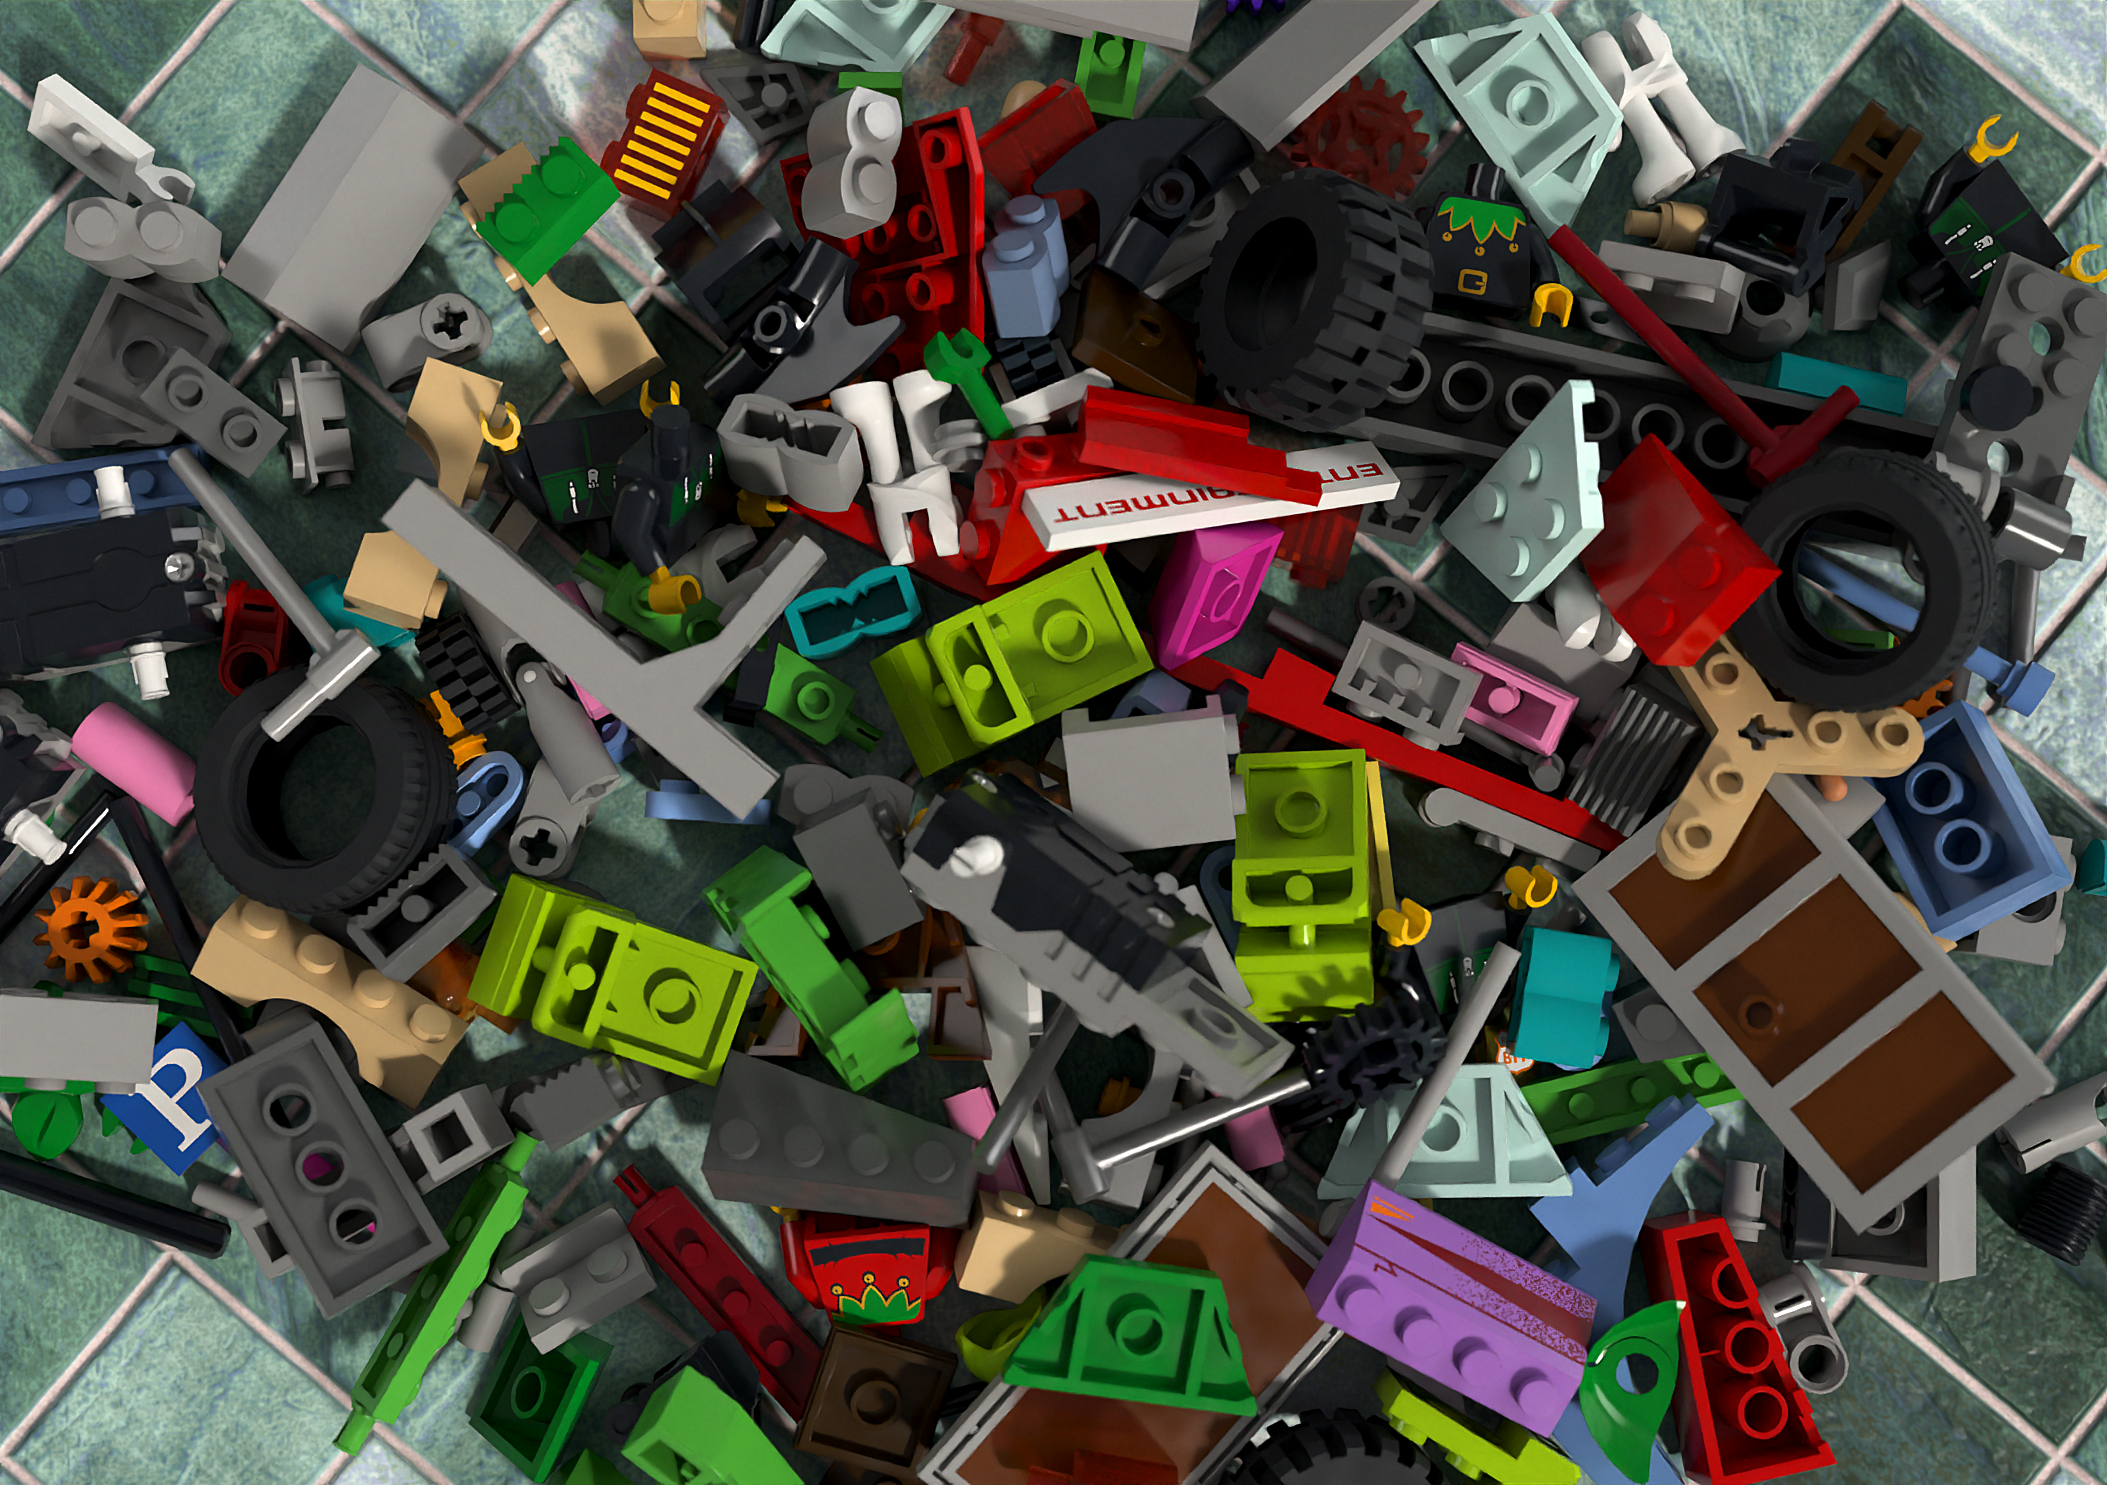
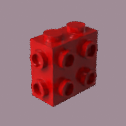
(996, 528)

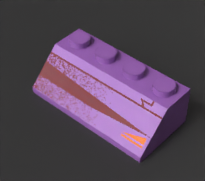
(1455, 1307)

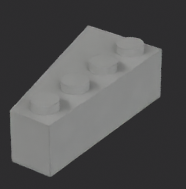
(77, 1039)

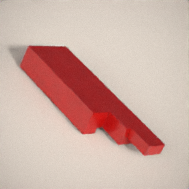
(1185, 445)

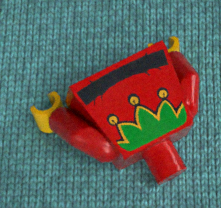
(866, 1267)

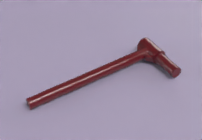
(1772, 451)

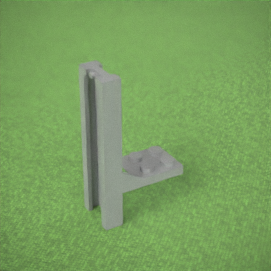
(653, 698)

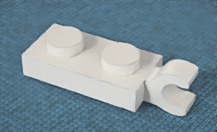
(102, 146)

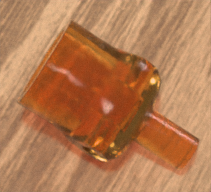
(447, 983)

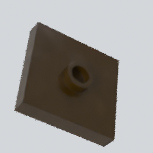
(1135, 340)
(875, 1400)

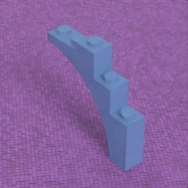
(1599, 1233)

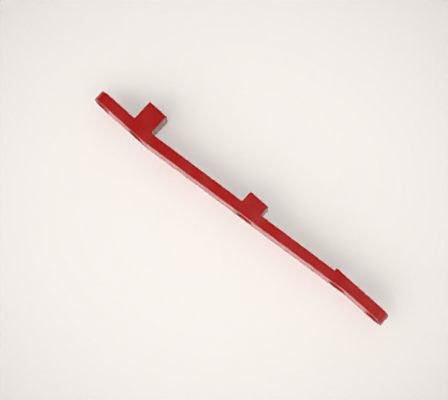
(1286, 694)

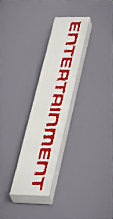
(1155, 505)

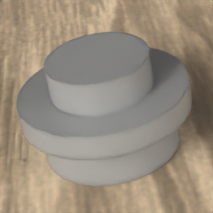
(960, 445)

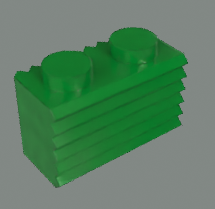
(548, 210)

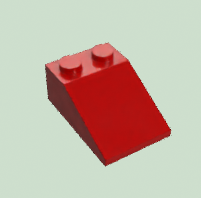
(1671, 558)

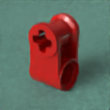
(254, 635)

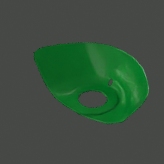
(1623, 1421)

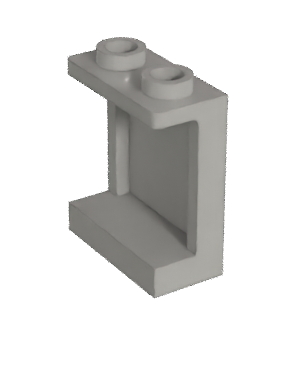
(1154, 777)

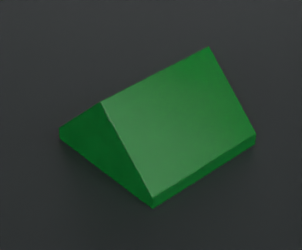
(538, 1398)

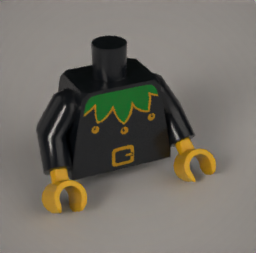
(1490, 253)

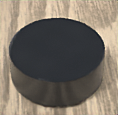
(1996, 397)

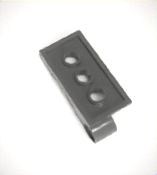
(2034, 491)
(296, 1059)

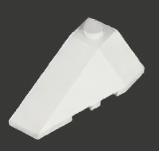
(1014, 1028)

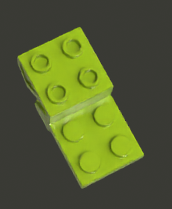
(1011, 664)
(1303, 885)
(611, 980)
(1500, 1458)

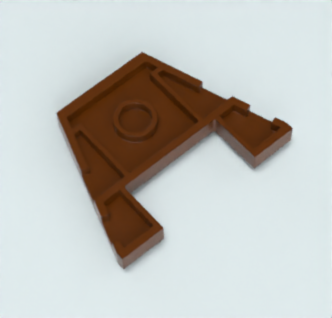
(913, 960)

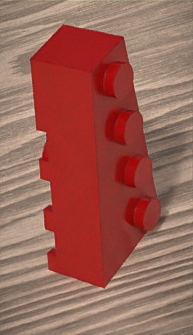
(1733, 1391)

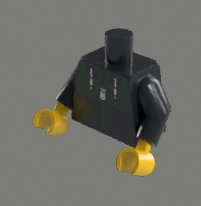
(1969, 220)
(569, 466)
(670, 496)
(1444, 944)

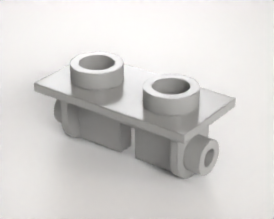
(308, 401)

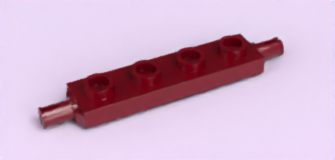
(723, 1286)

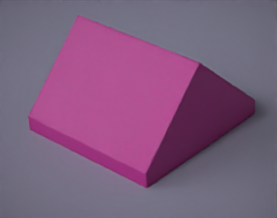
(1209, 587)

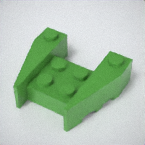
(759, 912)
(688, 1438)

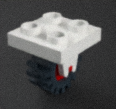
(1038, 383)

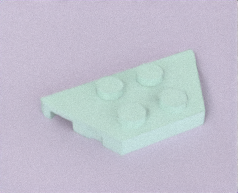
(855, 34)
(1530, 109)
(1535, 502)
(1475, 1145)

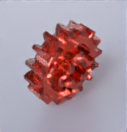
(1381, 133)

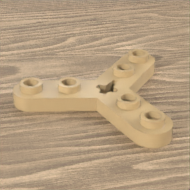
(1733, 776)

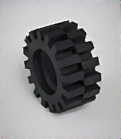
(465, 673)

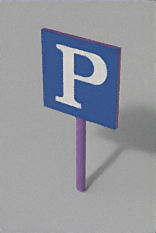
(169, 1110)

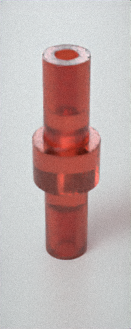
(978, 33)

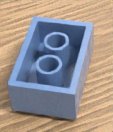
(1966, 828)

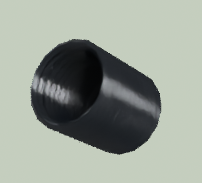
(2064, 1213)

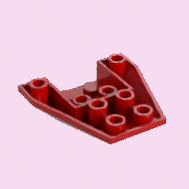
(929, 250)

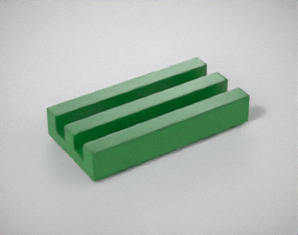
(141, 986)

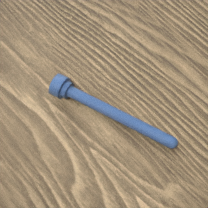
(2017, 682)

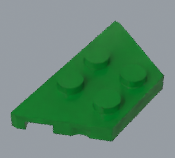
(1136, 1337)

